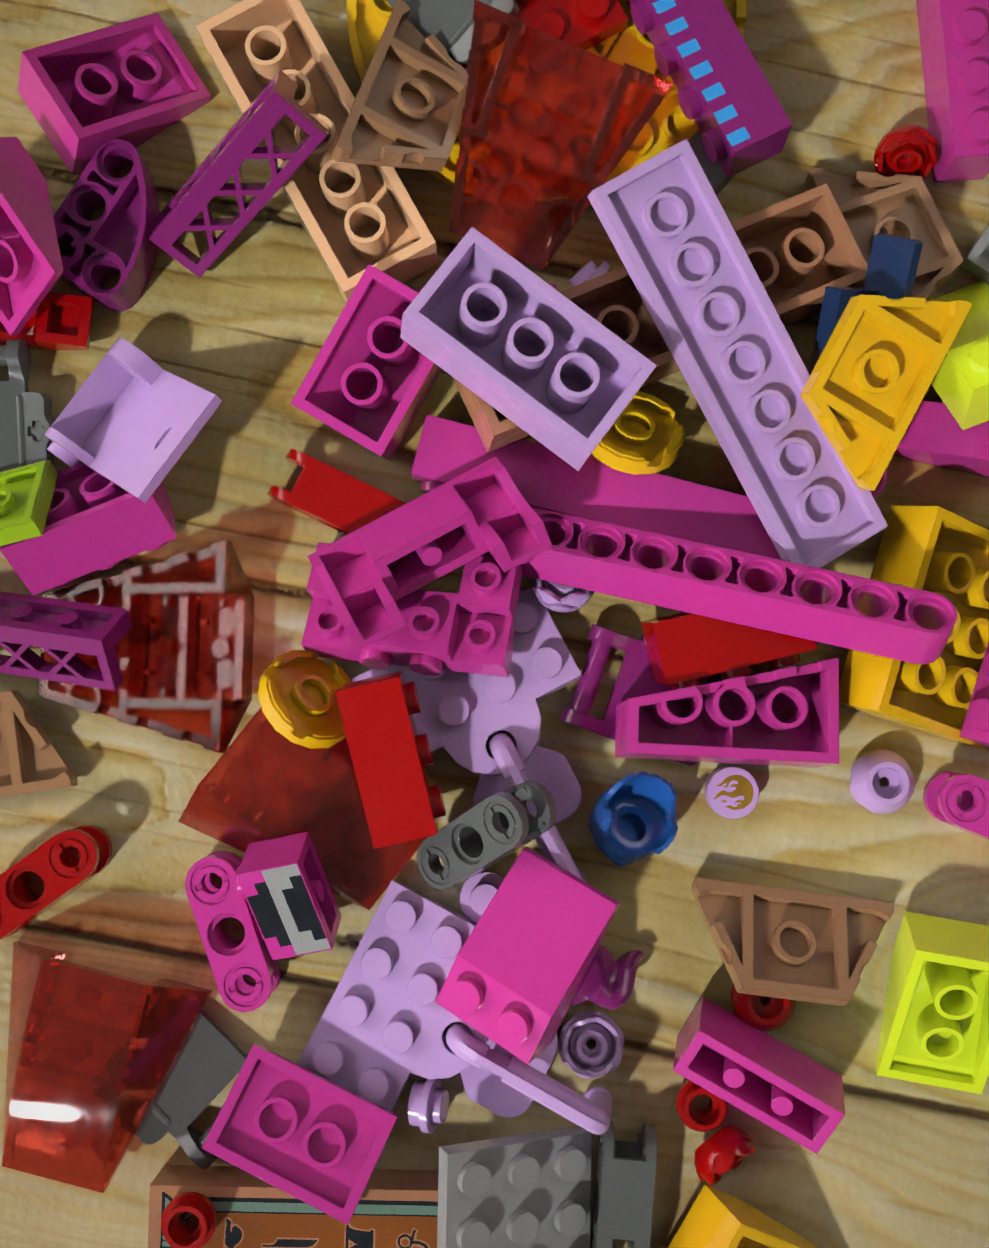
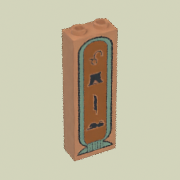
(393, 1211)

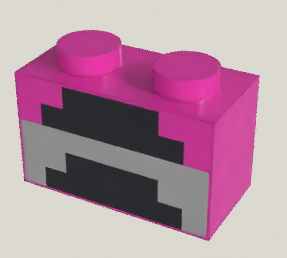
(288, 896)

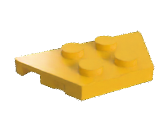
(878, 375)

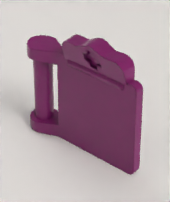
(632, 681)

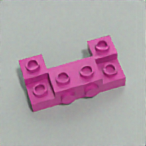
(424, 542)
(443, 629)

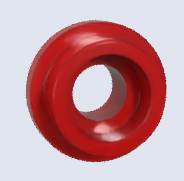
(704, 1119)
(180, 1234)

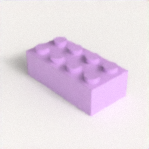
(524, 348)

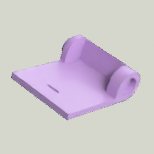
(131, 420)

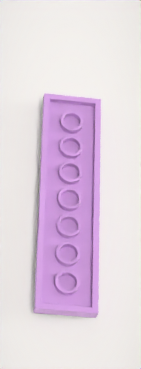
(734, 354)

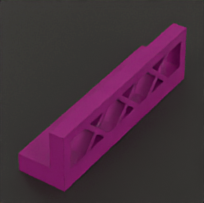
(226, 160)
(61, 631)

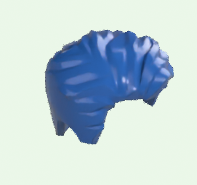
(634, 818)

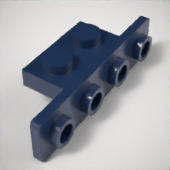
(889, 274)

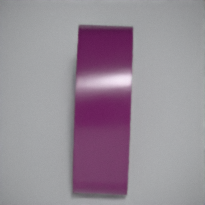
(117, 239)

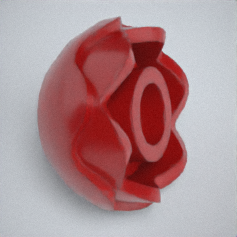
(906, 152)
(760, 1015)
(722, 1153)

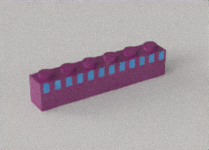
(715, 80)

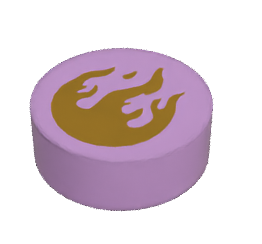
(731, 792)

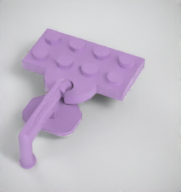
(469, 708)
(389, 1025)

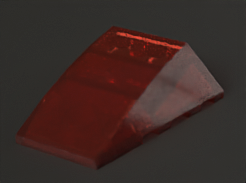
(540, 133)
(187, 647)
(281, 789)
(85, 1063)

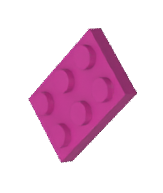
(300, 1132)

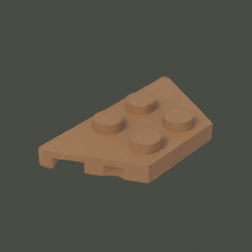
(406, 103)
(899, 208)
(27, 753)
(791, 939)

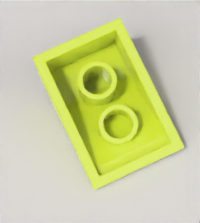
(964, 372)
(937, 1005)

